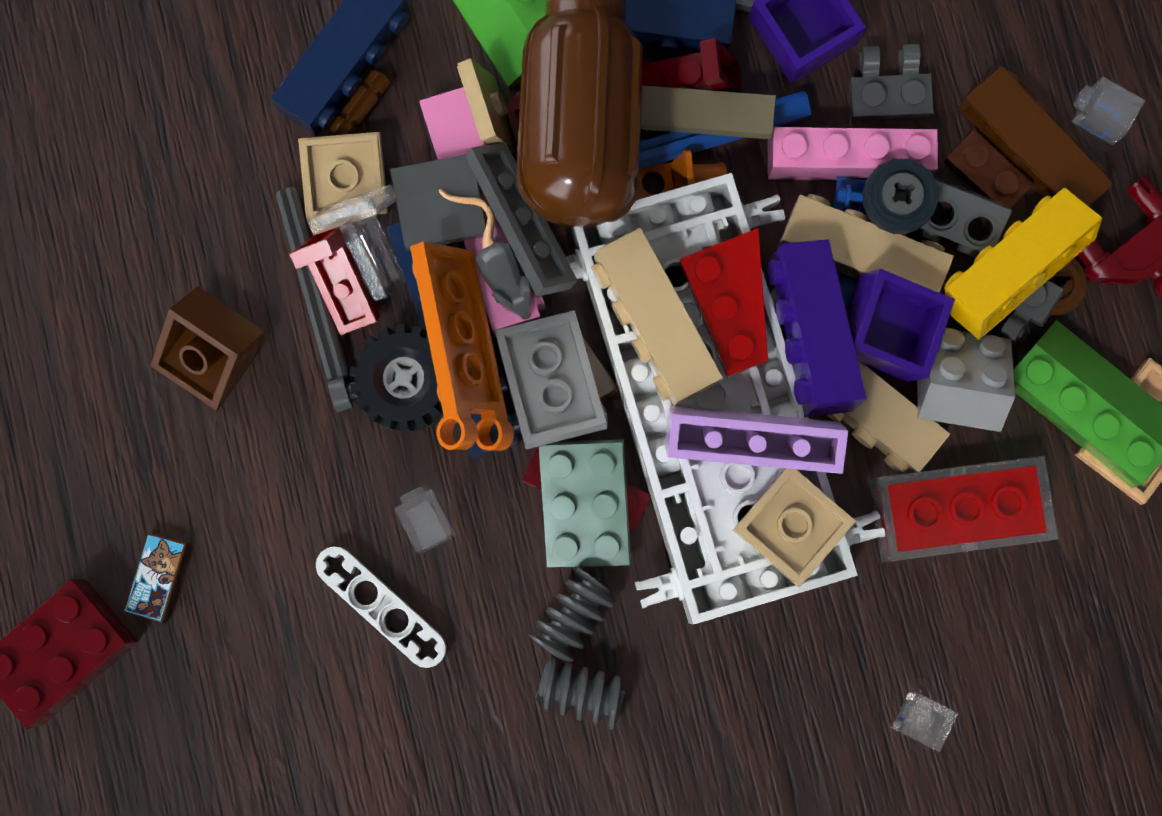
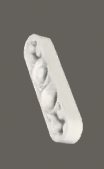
(378, 610)

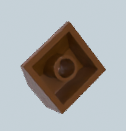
(205, 347)

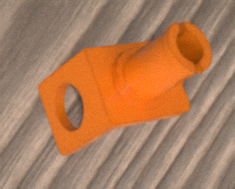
(680, 173)

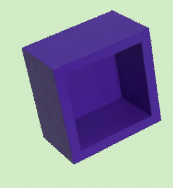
(806, 32)
(897, 324)

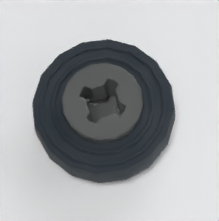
(888, 206)

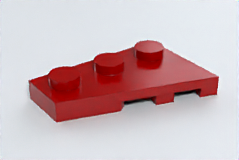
(731, 300)

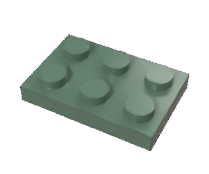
(585, 503)

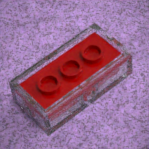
(964, 509)

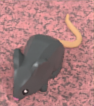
(499, 265)

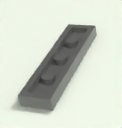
(524, 229)

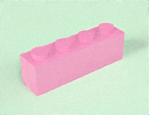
(845, 152)

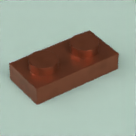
(987, 171)

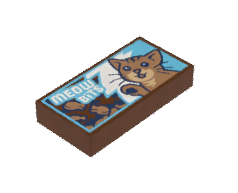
(156, 578)

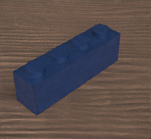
(680, 23)
(337, 60)

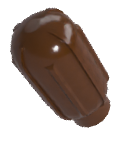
(580, 113)

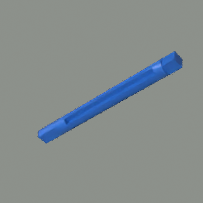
(670, 144)

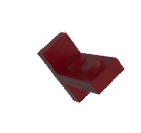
(710, 70)

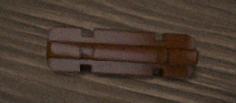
(360, 103)

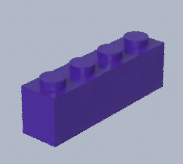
(816, 328)

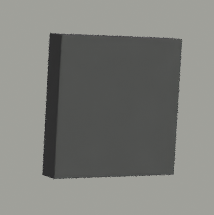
(426, 213)

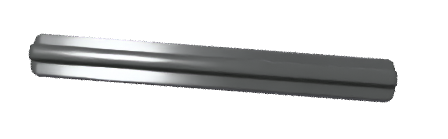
(320, 317)

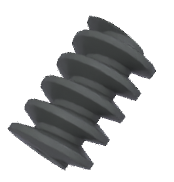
(573, 616)
(581, 692)

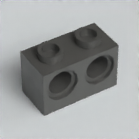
(965, 207)

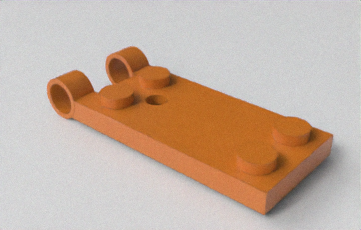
(460, 347)

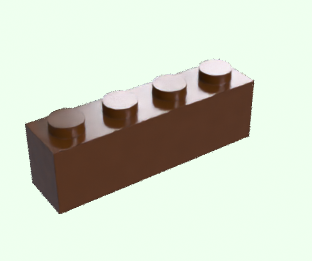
(1032, 140)

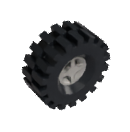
(391, 363)

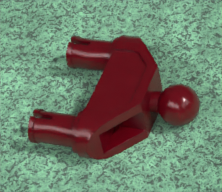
(1140, 254)

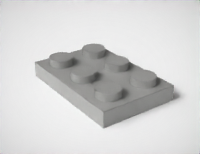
(550, 379)

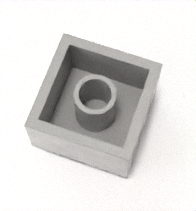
(969, 382)

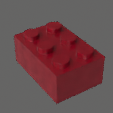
(59, 652)

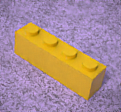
(1021, 261)

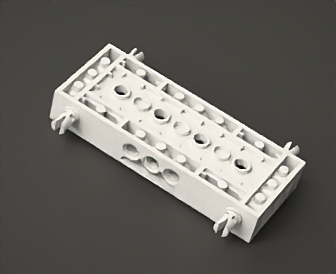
(697, 498)

